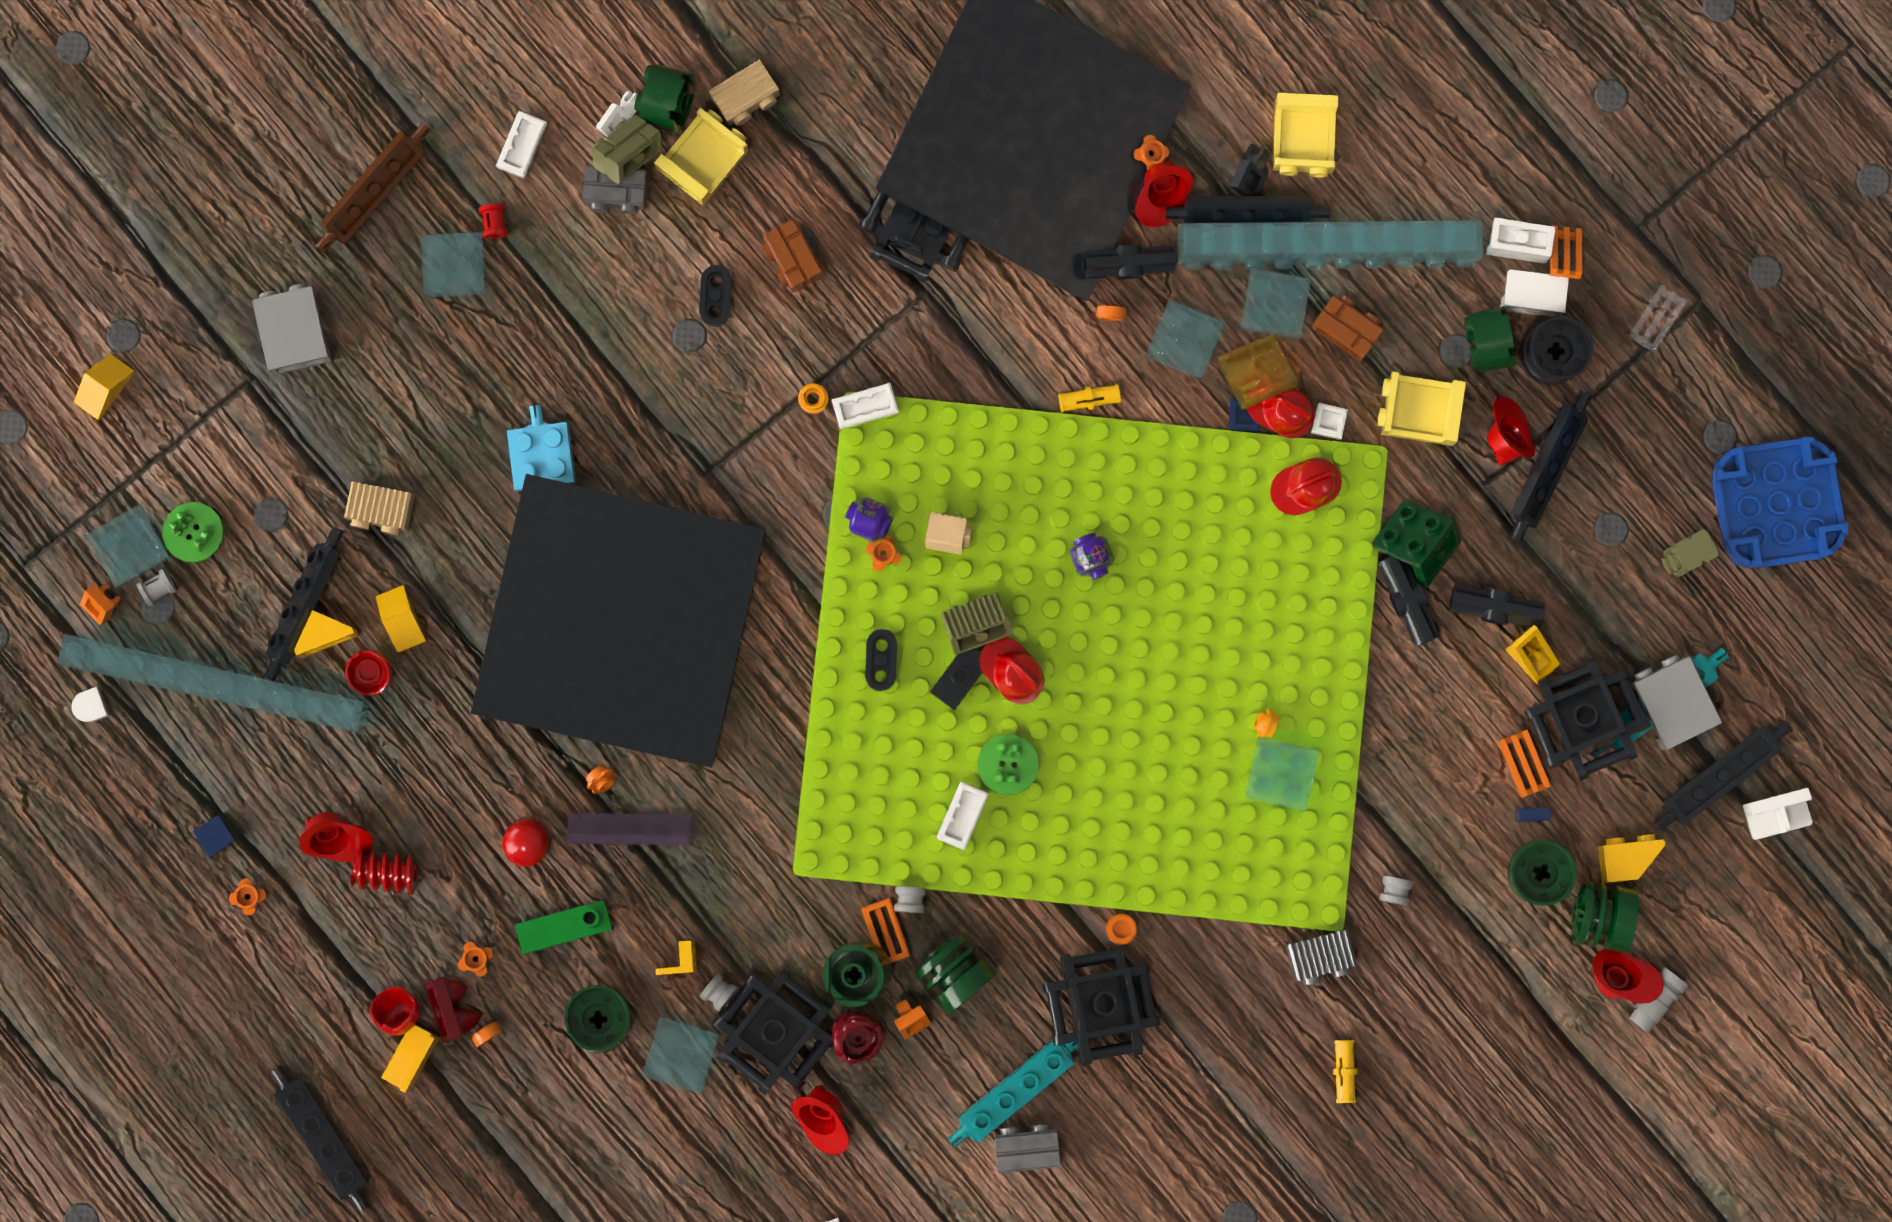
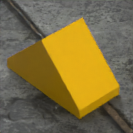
(102, 385)
(400, 619)
(321, 634)
(1533, 654)

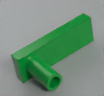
(563, 927)

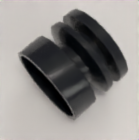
(1568, 339)

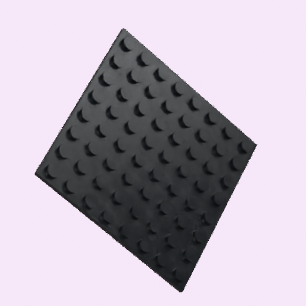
(1032, 137)
(618, 621)

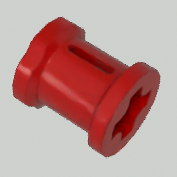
(493, 221)

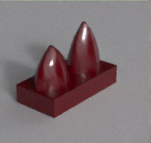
(450, 1021)

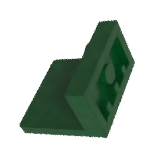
(1419, 539)

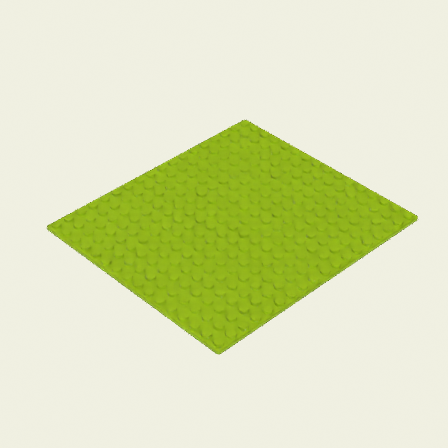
(1144, 670)

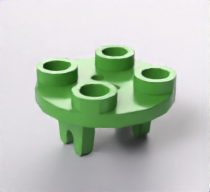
(204, 541)
(1007, 779)

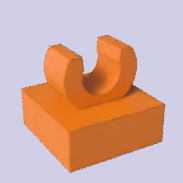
(97, 604)
(911, 1019)

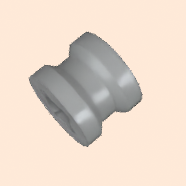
(1396, 891)
(910, 899)
(718, 992)

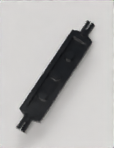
(1247, 209)
(1549, 466)
(303, 600)
(1722, 775)
(320, 1139)

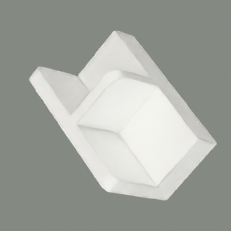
(1521, 240)
(1535, 293)
(1778, 814)

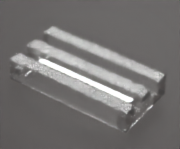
(1671, 297)

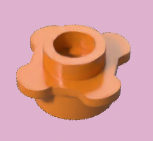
(1150, 143)
(875, 549)
(600, 779)
(238, 897)
(471, 951)

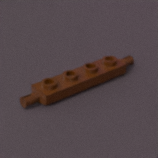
(372, 187)

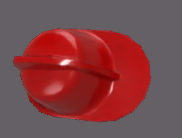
(1163, 187)
(1286, 414)
(1510, 433)
(1305, 486)
(1012, 670)
(333, 838)
(1626, 977)
(821, 1119)

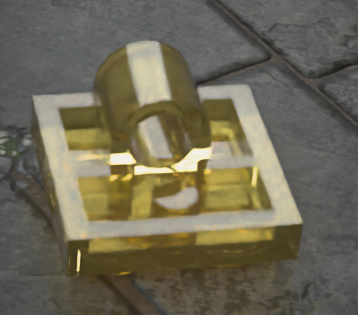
(1257, 371)

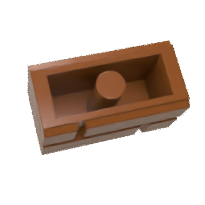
(792, 255)
(1348, 327)

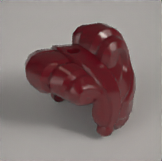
(847, 1028)

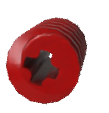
(384, 872)

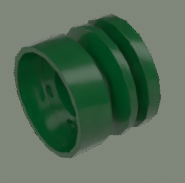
(1559, 867)
(1598, 915)
(955, 973)
(584, 1007)

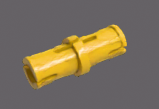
(1089, 398)
(1345, 1071)

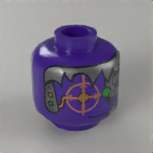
(869, 519)
(1092, 556)

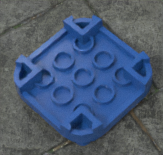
(1779, 503)

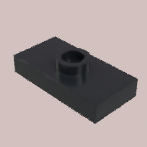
(958, 679)

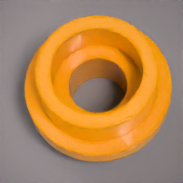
(809, 389)
(1266, 723)

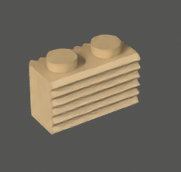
(744, 94)
(379, 507)
(947, 533)

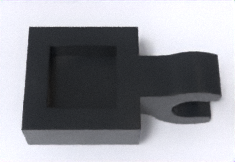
(1250, 174)

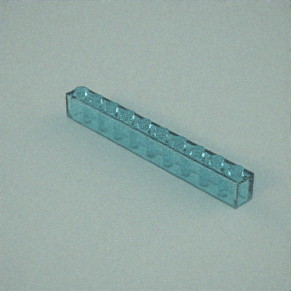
(1329, 244)
(213, 684)

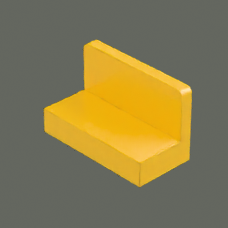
(688, 962)
(410, 1058)

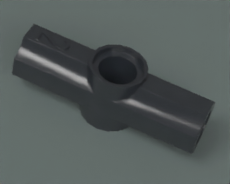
(1128, 262)
(1409, 601)
(1496, 606)

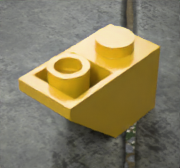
(1627, 860)

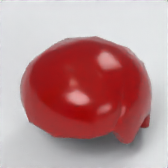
(368, 672)
(526, 842)
(395, 1011)

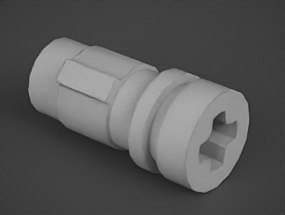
(1649, 1014)

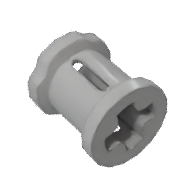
(156, 587)

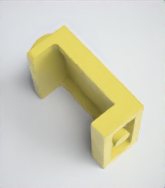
(1304, 134)
(703, 156)
(1421, 409)

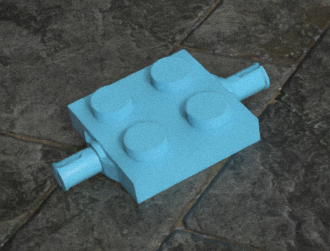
(541, 450)

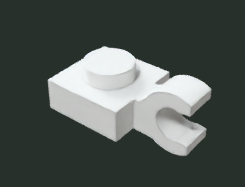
(617, 114)

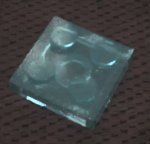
(453, 264)
(1275, 303)
(1185, 339)
(128, 546)
(1281, 774)
(680, 1055)

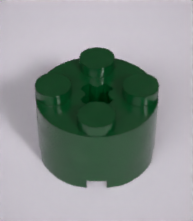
(665, 97)
(1491, 339)
(845, 985)

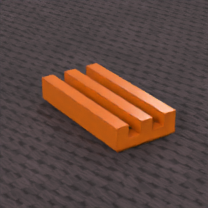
(1566, 235)
(1528, 773)
(877, 907)

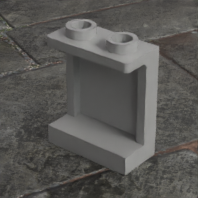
(291, 329)
(1675, 701)

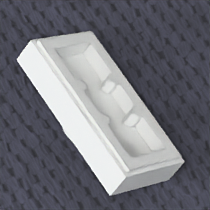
(521, 144)
(865, 406)
(962, 816)

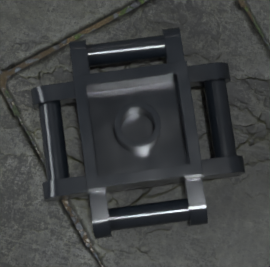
(912, 234)
(1587, 718)
(1101, 1004)
(774, 1031)

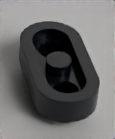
(715, 296)
(881, 660)

